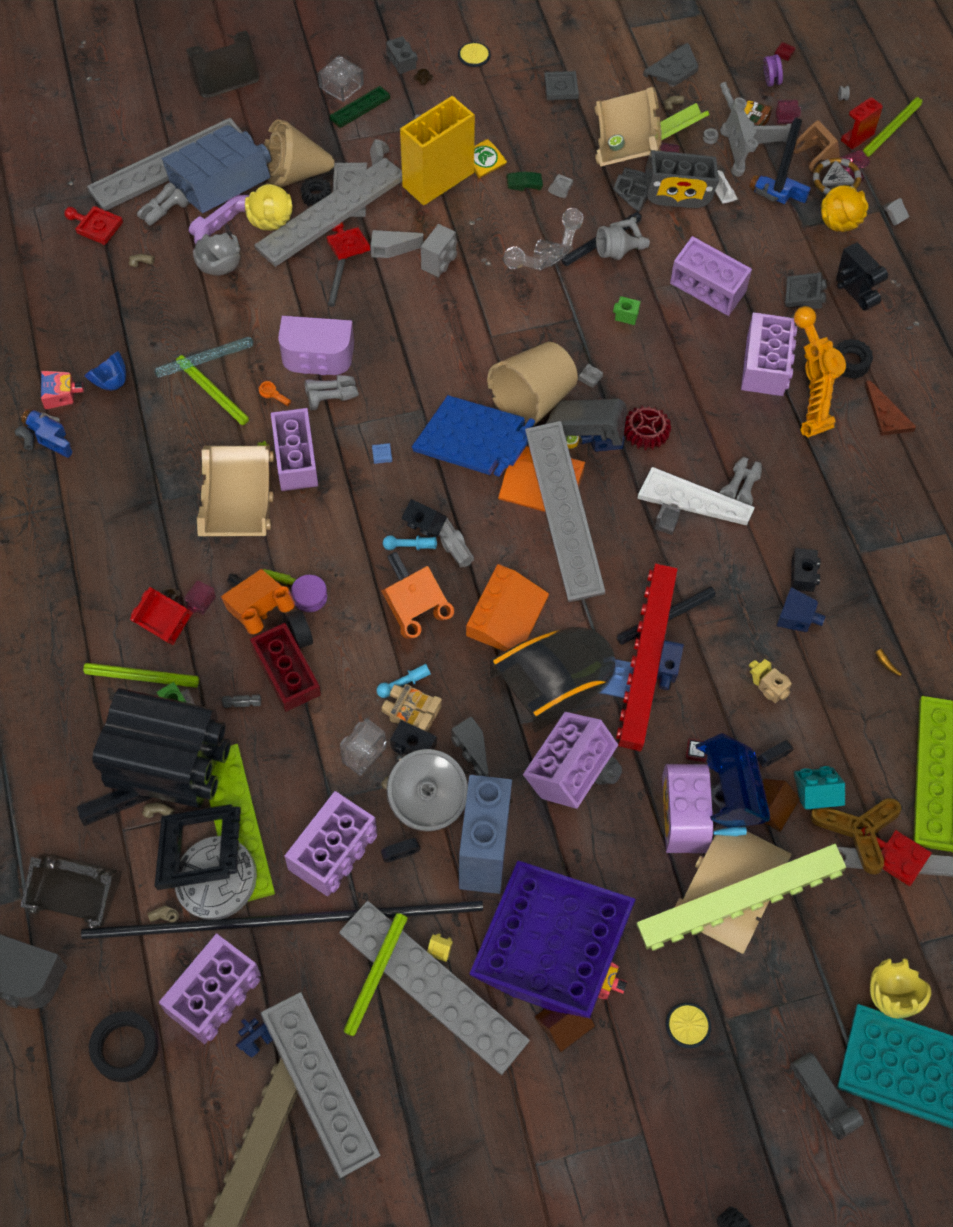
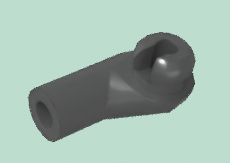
(28, 436)

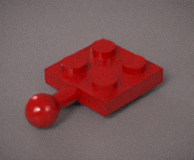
(96, 225)
(347, 242)
(902, 857)

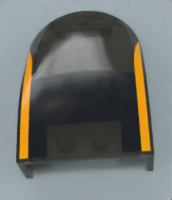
(556, 671)

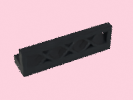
(108, 805)

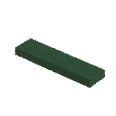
(359, 107)

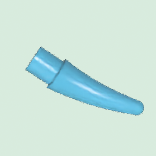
(731, 831)

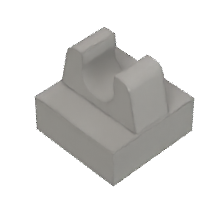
(590, 375)

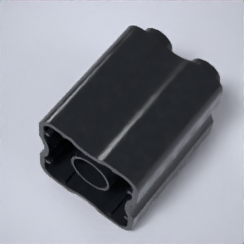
(161, 748)

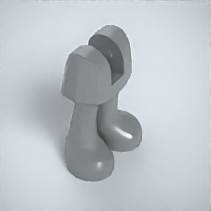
(343, 386)
(749, 476)

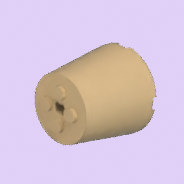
(533, 381)

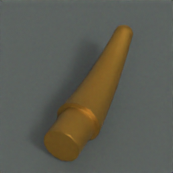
(883, 659)

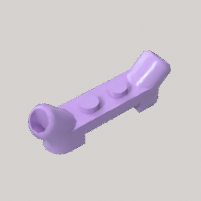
(218, 218)

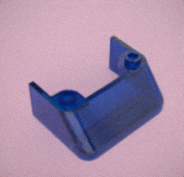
(739, 781)

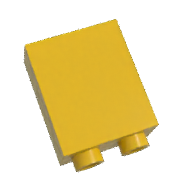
(437, 150)

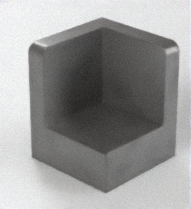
(667, 518)

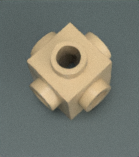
(775, 686)

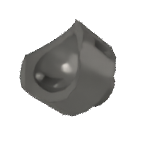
(610, 773)

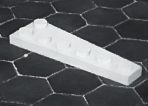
(680, 493)

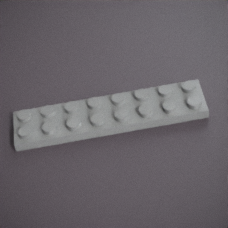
(320, 1085)

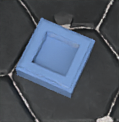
(382, 453)

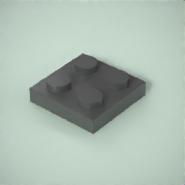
(561, 85)

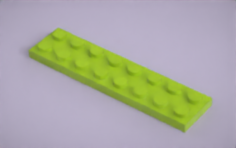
(934, 775)
(234, 790)

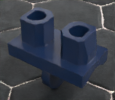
(247, 1043)

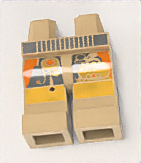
(412, 707)

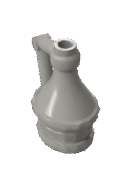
(615, 241)

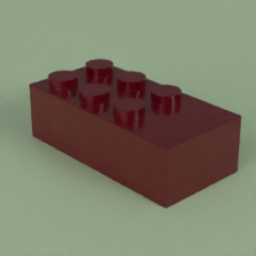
(285, 667)

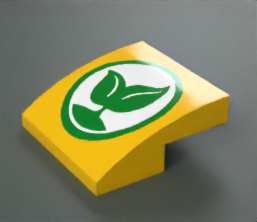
(487, 158)

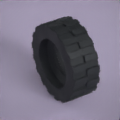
(860, 349)

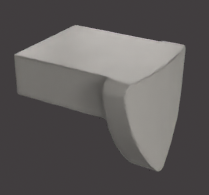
(377, 150)
(561, 186)
(896, 211)

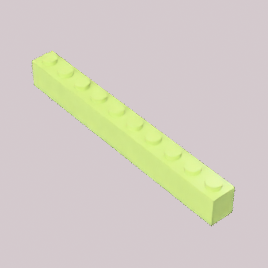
(741, 896)

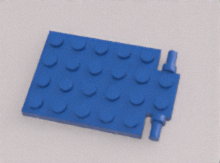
(474, 436)

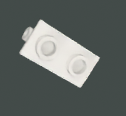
(724, 190)

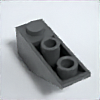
(471, 741)

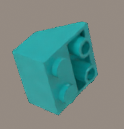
(820, 787)

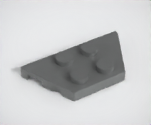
(674, 67)

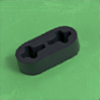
(775, 754)
(400, 850)

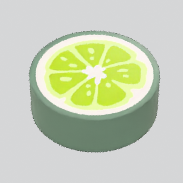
(616, 142)

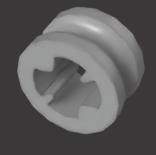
(843, 93)
(710, 136)

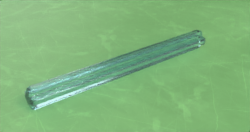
(203, 357)

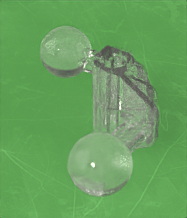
(547, 252)

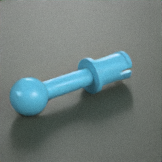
(391, 542)
(384, 689)

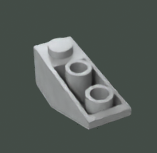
(390, 243)

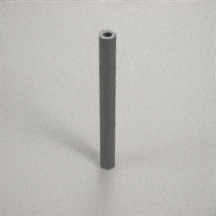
(334, 291)

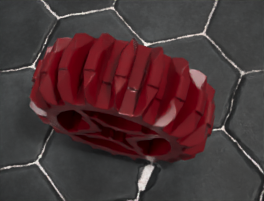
(645, 433)

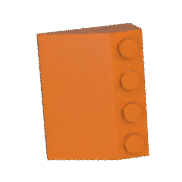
(521, 483)
(506, 610)

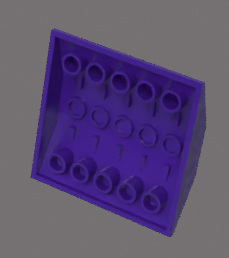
(552, 940)

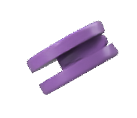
(773, 70)
(309, 593)

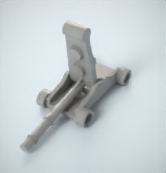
(744, 134)

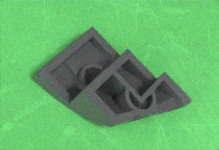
(632, 188)

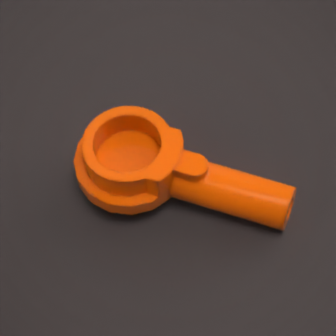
(268, 390)

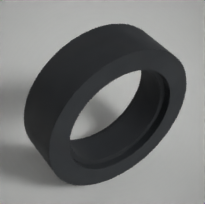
(108, 1025)

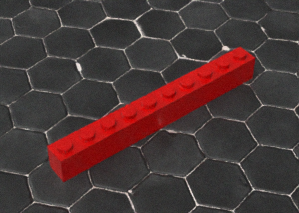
(647, 658)

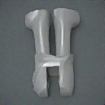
(153, 212)

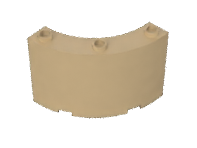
(632, 118)
(235, 491)
(727, 863)

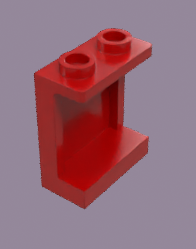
(866, 120)
(161, 615)

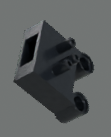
(858, 275)

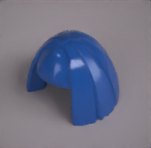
(109, 374)

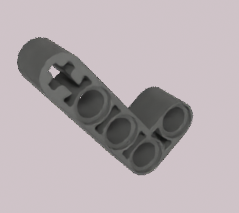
(825, 1097)

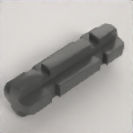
(241, 700)

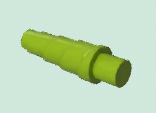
(280, 577)

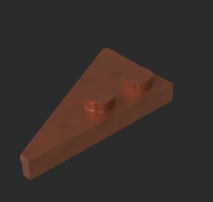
(887, 415)

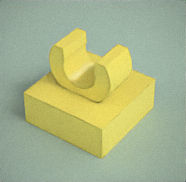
(759, 670)
(440, 947)

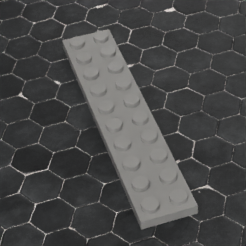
(142, 174)
(329, 212)
(565, 512)
(437, 990)

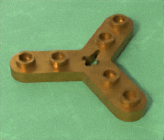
(847, 824)

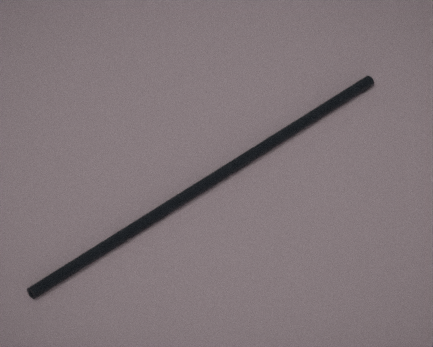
(274, 920)

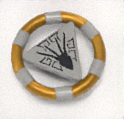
(836, 175)

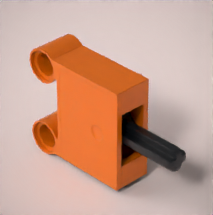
(413, 596)
(254, 598)

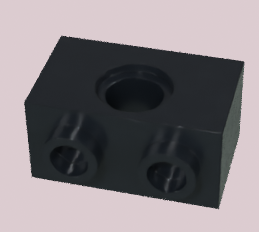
(423, 517)
(802, 579)
(406, 733)

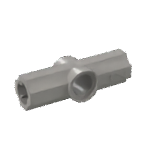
(454, 543)

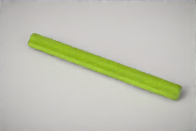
(893, 126)
(217, 394)
(141, 675)
(375, 974)

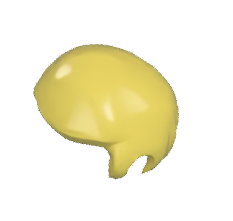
(268, 207)
(898, 989)

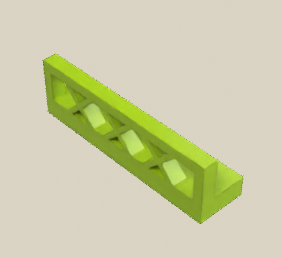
(681, 120)

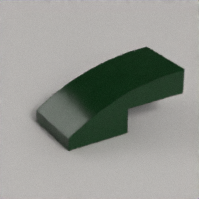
(520, 180)

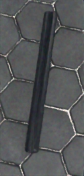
(787, 155)
(591, 245)
(675, 611)

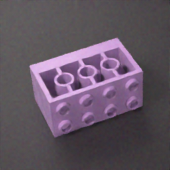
(710, 276)
(769, 354)
(570, 759)
(331, 844)
(211, 989)

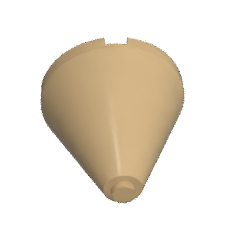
(294, 155)

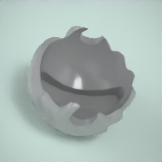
(217, 254)

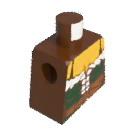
(758, 113)

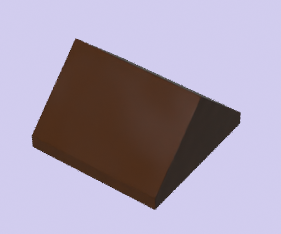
(780, 801)
(563, 1028)

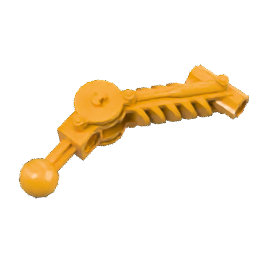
(822, 368)

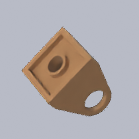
(820, 136)

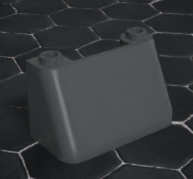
(591, 418)

